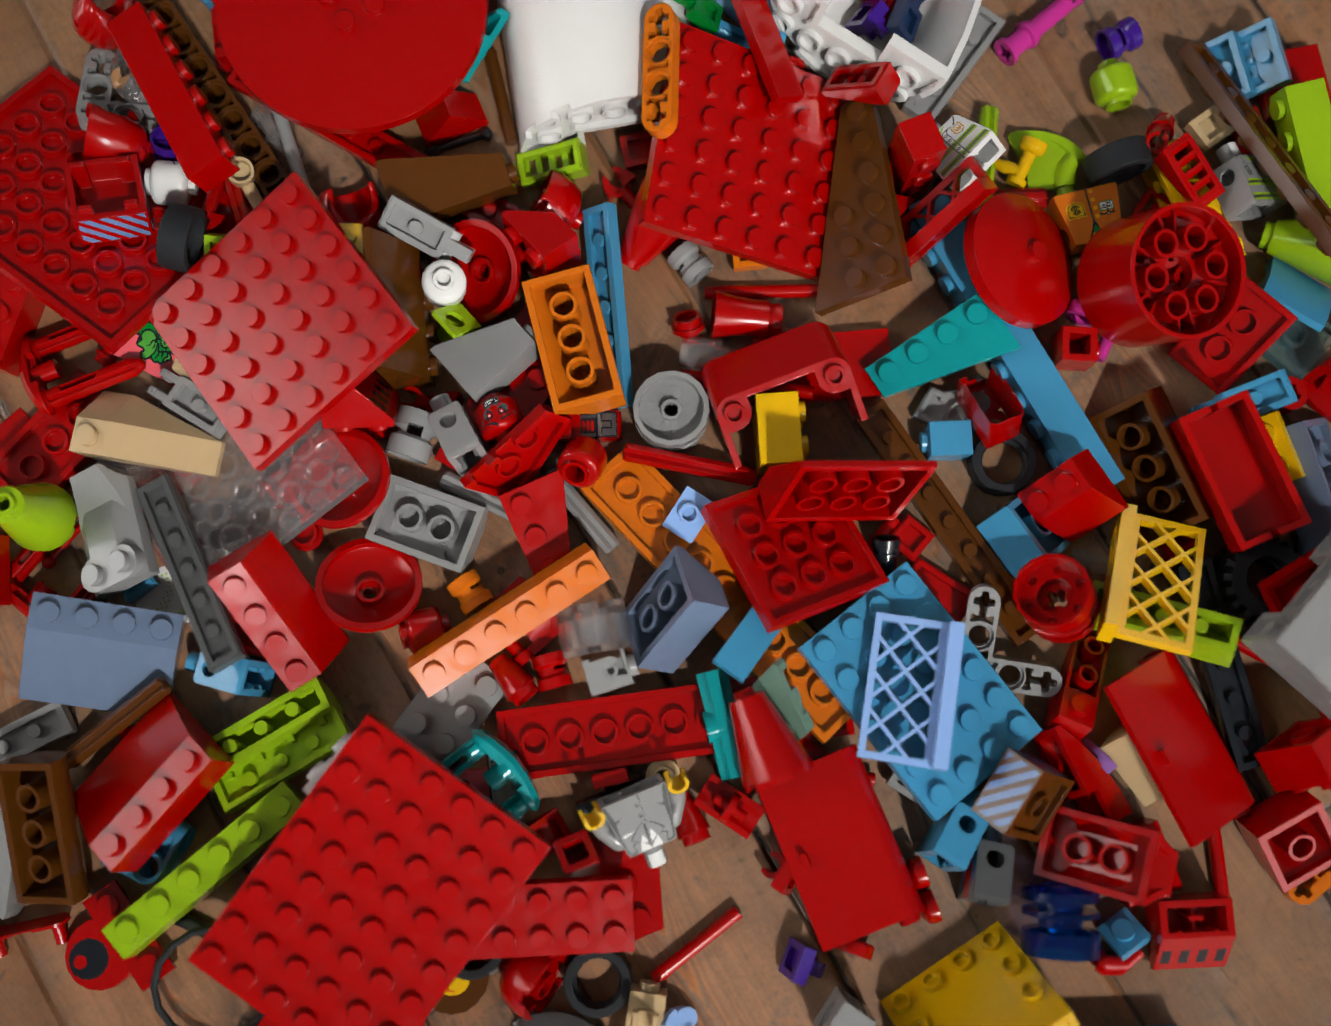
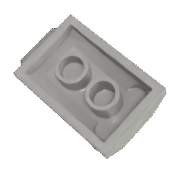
(427, 524)
(112, 532)

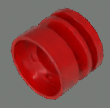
(1052, 580)

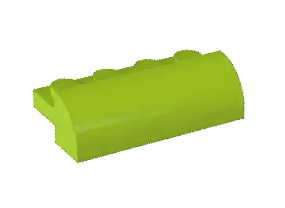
(279, 742)

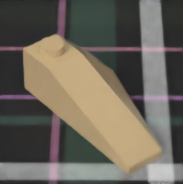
(140, 434)

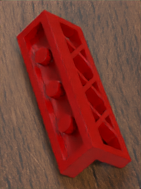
(960, 207)

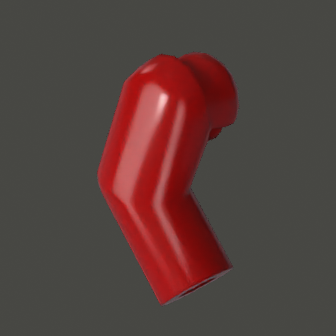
(1113, 965)

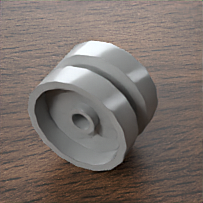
(671, 391)

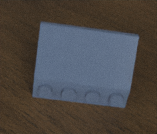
(96, 651)

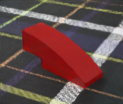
(1093, 787)

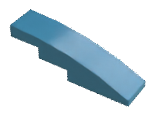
(744, 647)

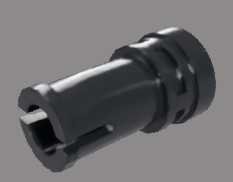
(886, 550)

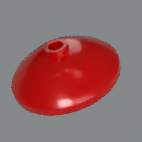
(493, 294)
(370, 495)
(365, 569)

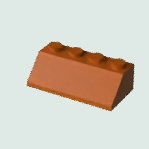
(573, 342)

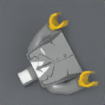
(640, 816)

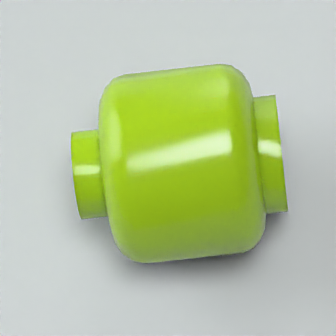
(1113, 85)

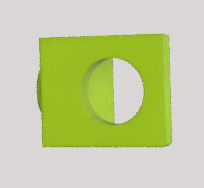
(456, 324)

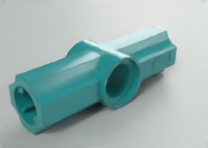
(716, 696)

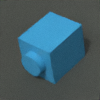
(946, 440)

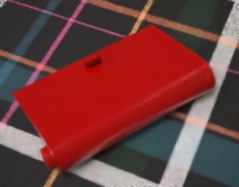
(1180, 746)
(856, 865)

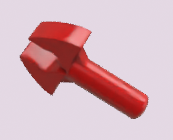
(624, 193)
(216, 221)

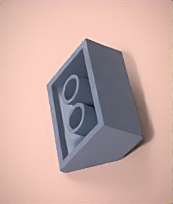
(674, 612)

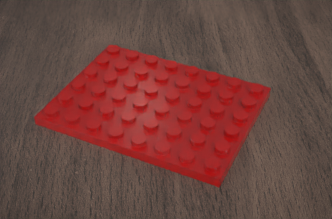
(96, 286)
(371, 891)

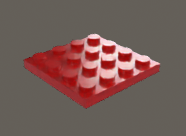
(793, 565)

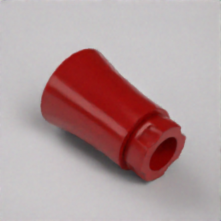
(744, 316)

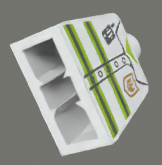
(967, 139)

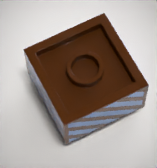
(1022, 795)

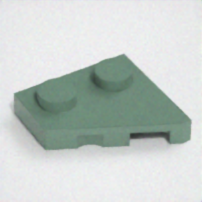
(785, 698)

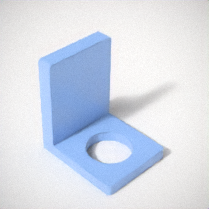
(685, 516)

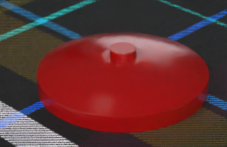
(1018, 260)

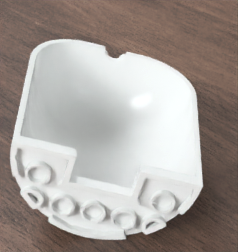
(576, 65)

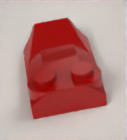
(1106, 857)

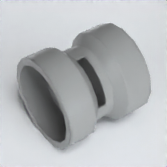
(690, 263)

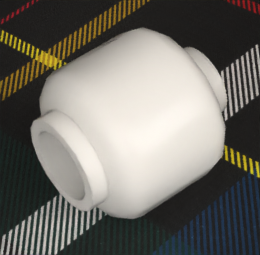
(168, 183)
(444, 283)

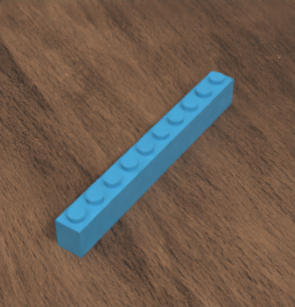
(1046, 399)

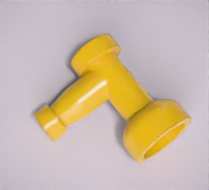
(1016, 172)

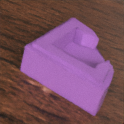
(1106, 763)

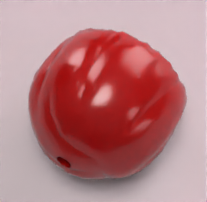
(91, 22)
(355, 207)

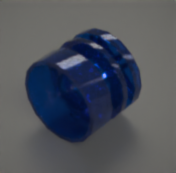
(1060, 927)

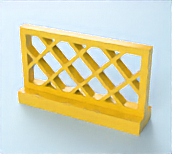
(1119, 582)

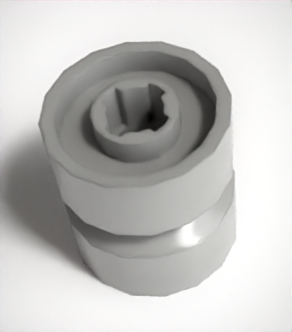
(407, 445)

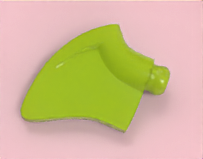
(1056, 167)

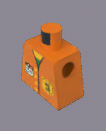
(1084, 213)

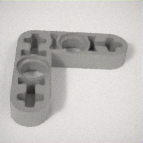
(92, 78)
(999, 661)

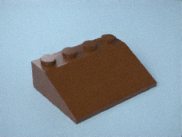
(401, 271)

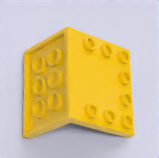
(980, 985)

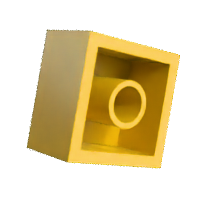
(777, 429)

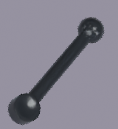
(485, 134)

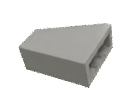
(489, 357)

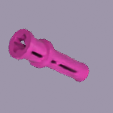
(1028, 33)

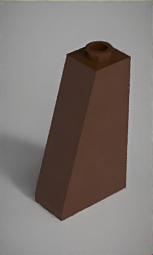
(450, 182)

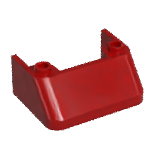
(771, 363)

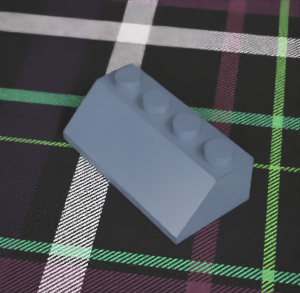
(1313, 447)

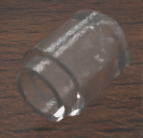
(699, 350)

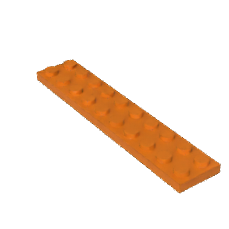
(636, 504)

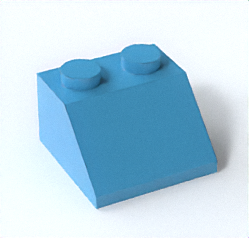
(1018, 537)

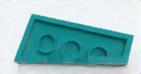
(954, 342)

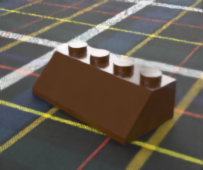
(1151, 460)

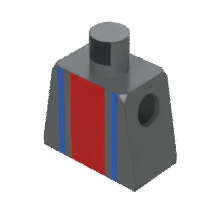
(985, 882)

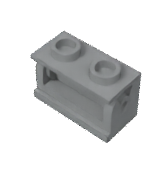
(610, 672)

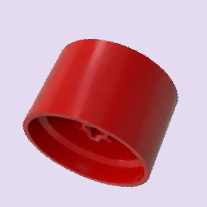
(1177, 308)

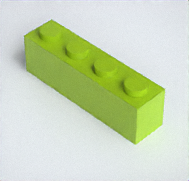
(1304, 130)
(1214, 632)

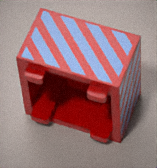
(108, 199)

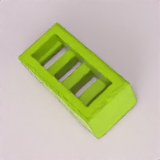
(563, 149)

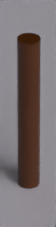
(501, 98)

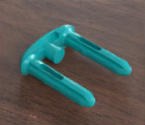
(507, 768)

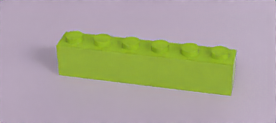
(203, 872)

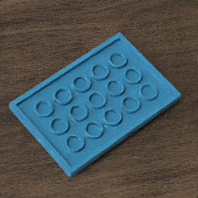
(986, 710)

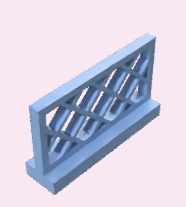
(943, 694)

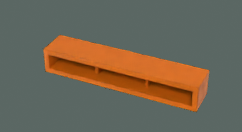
(507, 619)

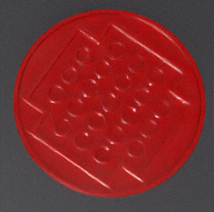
(351, 60)

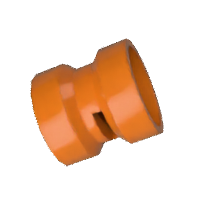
(470, 592)

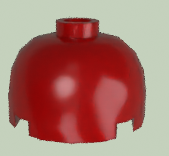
(560, 196)
(530, 982)

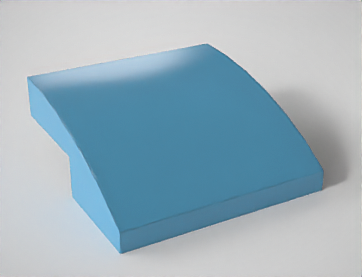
(1253, 58)
(1298, 293)

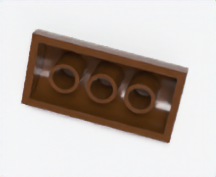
(43, 829)

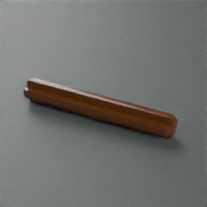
(117, 721)

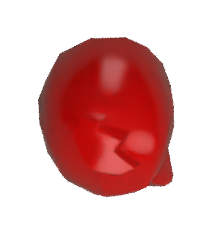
(114, 135)

